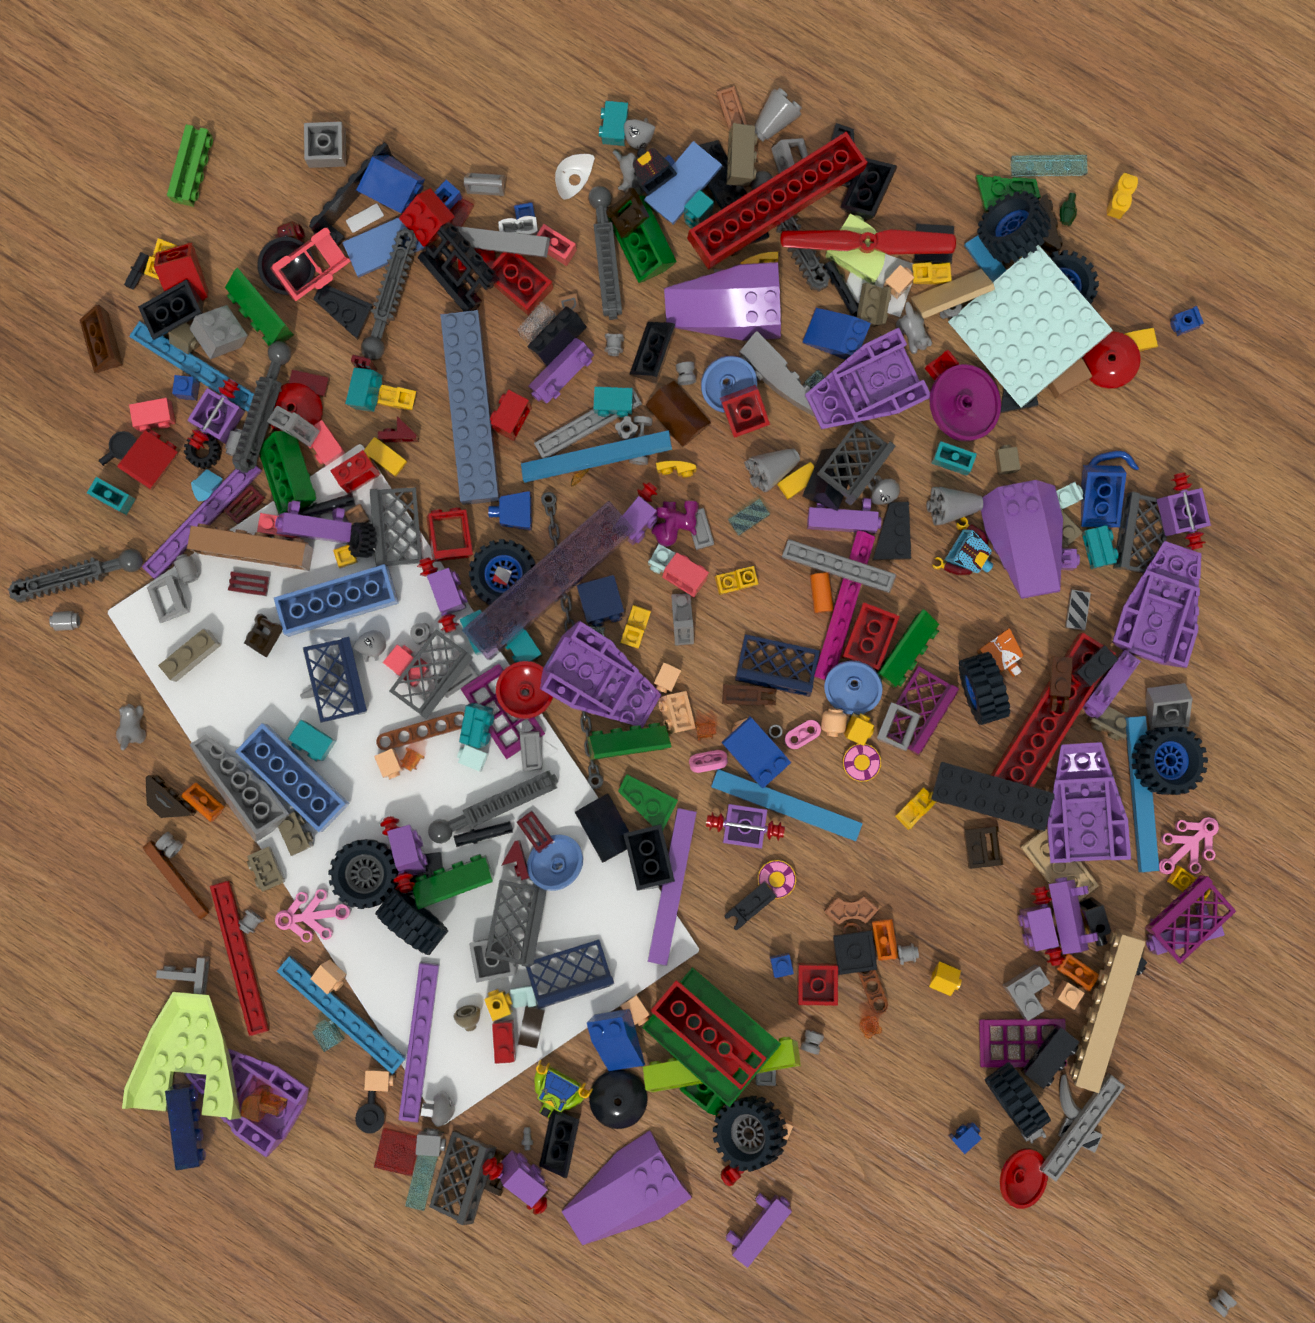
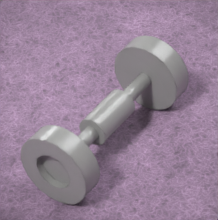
(642, 421)

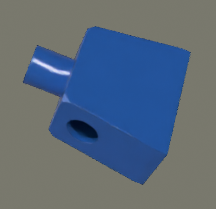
(514, 511)

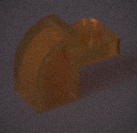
(261, 1102)

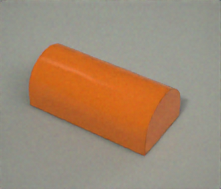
(821, 593)
(203, 802)
(885, 939)
(1078, 972)

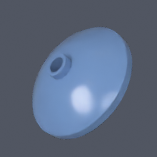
(735, 369)
(849, 696)
(544, 866)

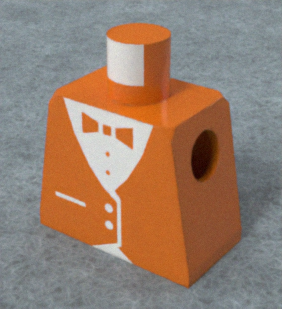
(1005, 652)

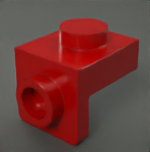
(941, 364)

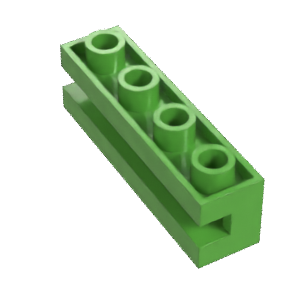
(190, 166)

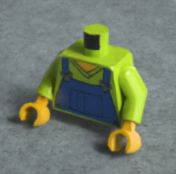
(557, 1090)

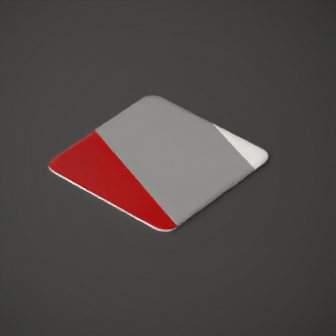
(502, 576)

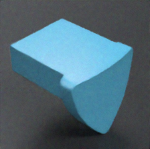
(205, 485)

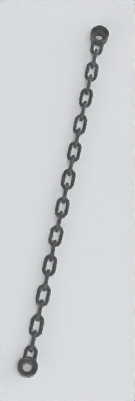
(552, 505)

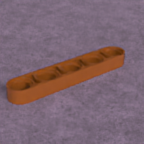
(413, 735)
(176, 880)
(870, 976)

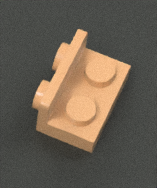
(676, 712)

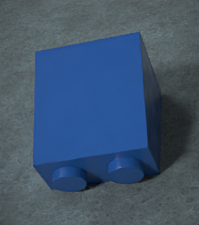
(390, 183)

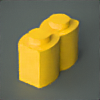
(1122, 196)

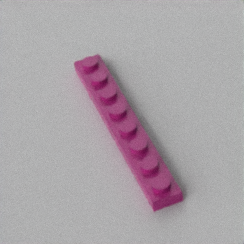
(843, 609)

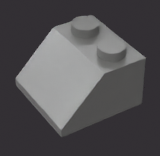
(1168, 706)

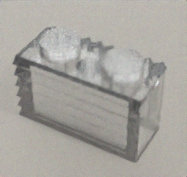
(536, 322)

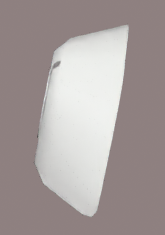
(576, 164)

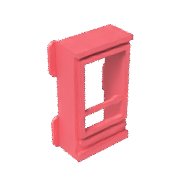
(329, 251)

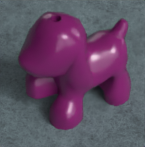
(667, 532)

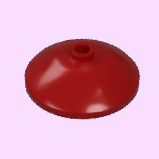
(1113, 373)
(305, 402)
(512, 682)
(1022, 1180)

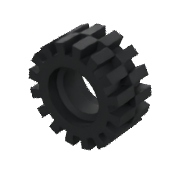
(214, 452)
(362, 540)

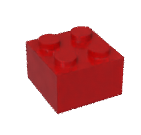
(426, 216)
(744, 411)
(510, 415)
(817, 984)

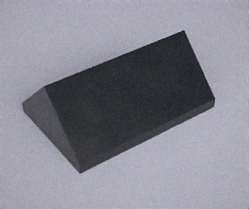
(868, 189)
(171, 309)
(653, 351)
(821, 491)
(603, 827)
(649, 858)
(560, 1142)

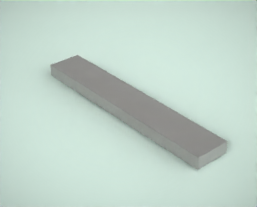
(506, 241)
(576, 431)
(839, 566)
(1081, 1127)

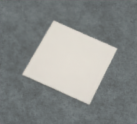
(890, 265)

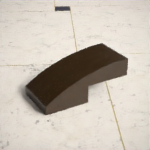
(531, 1027)

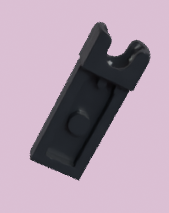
(751, 904)

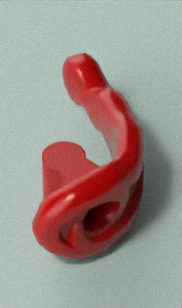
(730, 1175)

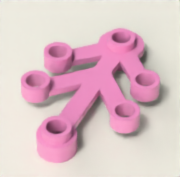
(1191, 844)
(309, 916)

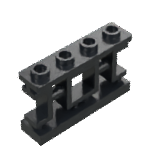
(449, 277)

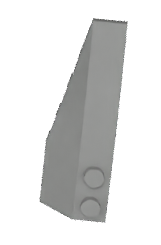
(772, 370)
(243, 792)

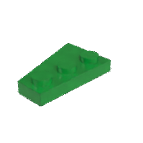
(996, 187)
(648, 801)

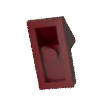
(403, 434)
(517, 855)

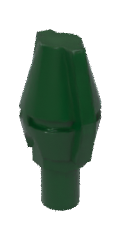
(1068, 210)

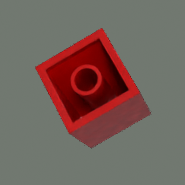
(178, 265)
(148, 459)

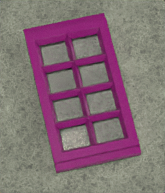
(505, 727)
(1013, 1039)

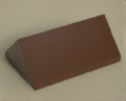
(100, 339)
(677, 413)

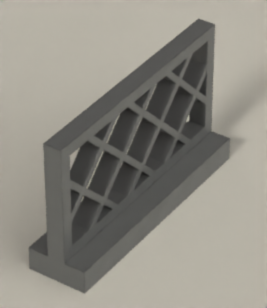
(867, 473)
(378, 522)
(1128, 528)
(441, 687)
(532, 926)
(474, 1187)

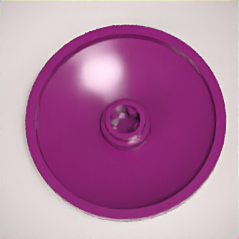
(965, 402)

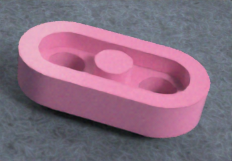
(802, 734)
(708, 761)

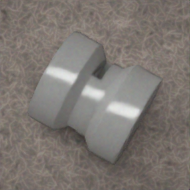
(686, 373)
(169, 845)
(814, 1037)
(1226, 1299)

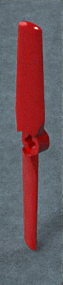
(887, 241)

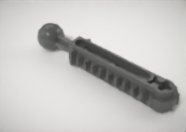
(600, 199)
(804, 257)
(373, 346)
(261, 409)
(129, 560)
(441, 830)

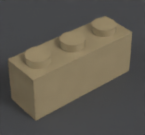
(741, 155)
(189, 655)

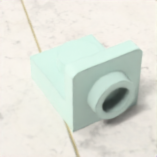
(1069, 495)
(660, 559)

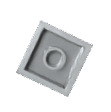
(325, 144)
(218, 332)
(487, 968)

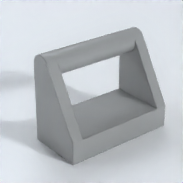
(783, 155)
(485, 184)
(176, 595)
(887, 724)

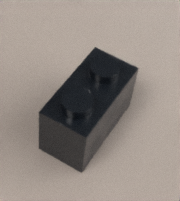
(1095, 666)

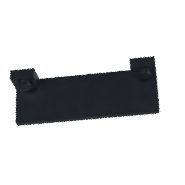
(722, 192)
(343, 199)
(992, 796)

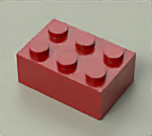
(521, 281)
(870, 636)

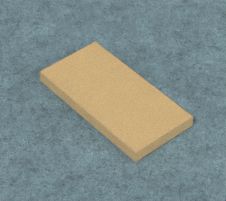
(952, 293)
(1038, 852)

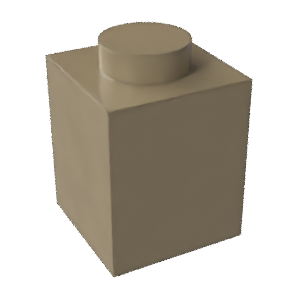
(183, 338)
(1007, 460)

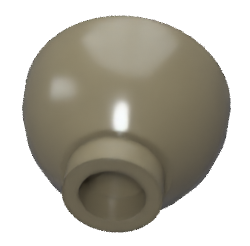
(467, 1017)

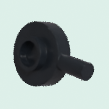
(119, 445)
(371, 1115)

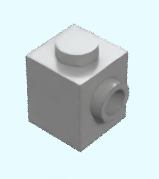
(430, 1143)

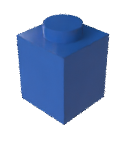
(185, 387)
(781, 965)

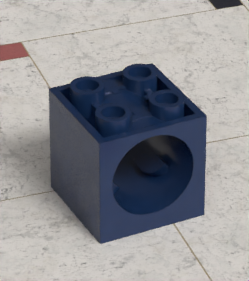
(601, 601)

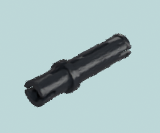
(838, 281)
(327, 506)
(474, 836)

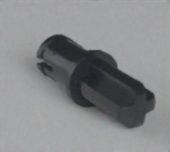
(137, 271)

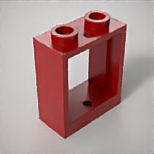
(358, 474)
(452, 554)

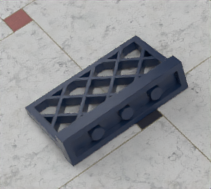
(351, 675)
(777, 681)
(578, 988)

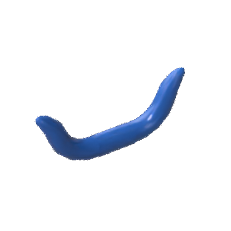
(1112, 455)

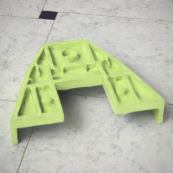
(186, 1041)

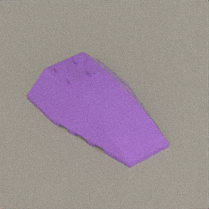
(728, 302)
(868, 384)
(1026, 534)
(1163, 609)
(597, 678)
(1086, 809)
(249, 1074)
(626, 1192)

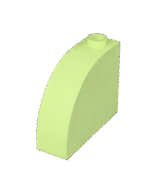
(864, 265)

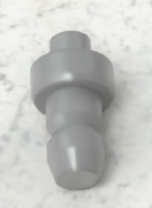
(527, 1138)

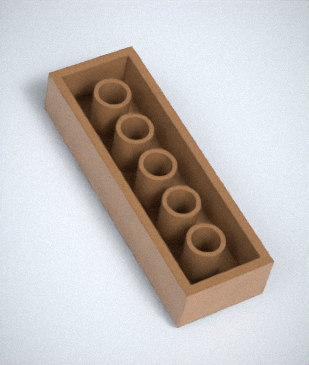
(249, 547)

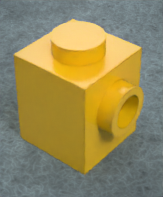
(859, 728)
(945, 979)
(498, 1004)

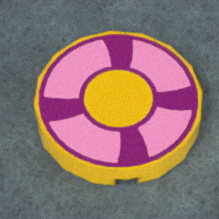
(861, 762)
(778, 876)

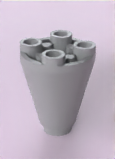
(776, 114)
(771, 467)
(951, 504)

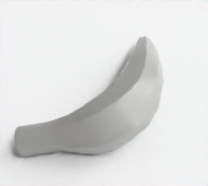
(329, 680)
(1068, 1105)

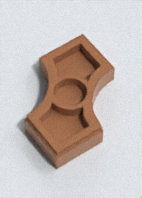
(861, 909)

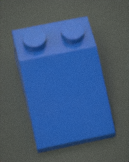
(836, 333)
(1102, 495)
(756, 752)
(616, 1039)

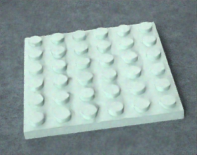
(1030, 326)

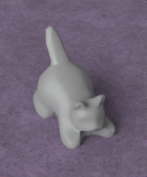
(628, 172)
(913, 326)
(129, 728)

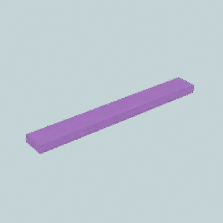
(205, 514)
(671, 892)
(419, 1042)

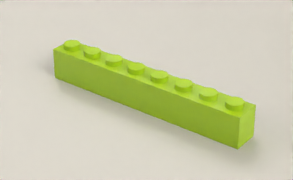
(674, 1075)

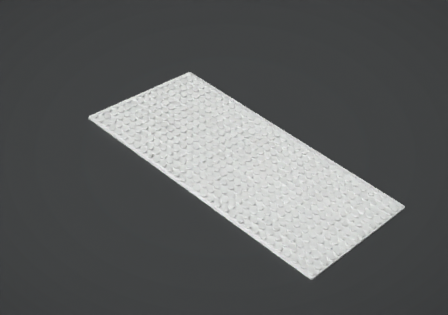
(242, 689)

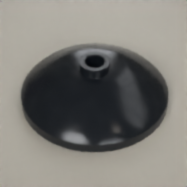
(298, 271)
(620, 1085)

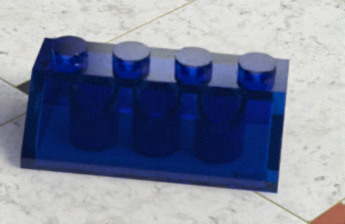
(184, 1126)

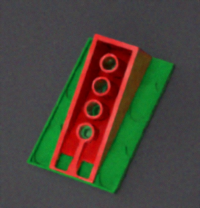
(710, 1036)

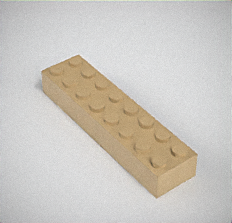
(1107, 1009)

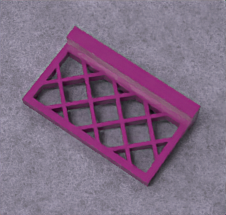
(935, 715)
(1183, 903)

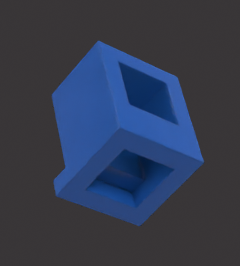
(448, 191)
(1194, 321)
(966, 1137)

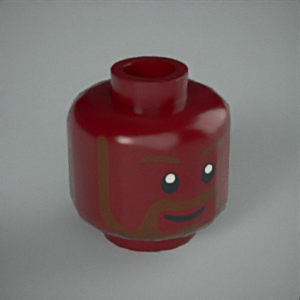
(290, 229)

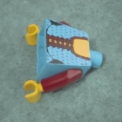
(968, 553)

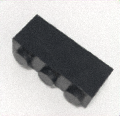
(557, 336)
(1051, 1057)

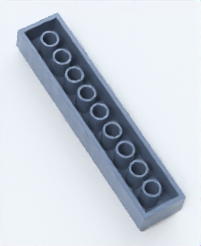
(470, 407)

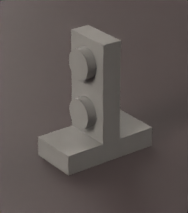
(293, 425)
(682, 619)
(200, 976)

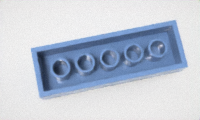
(336, 600)
(292, 777)

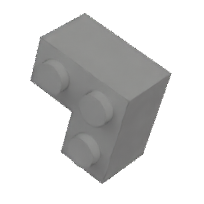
(1022, 990)

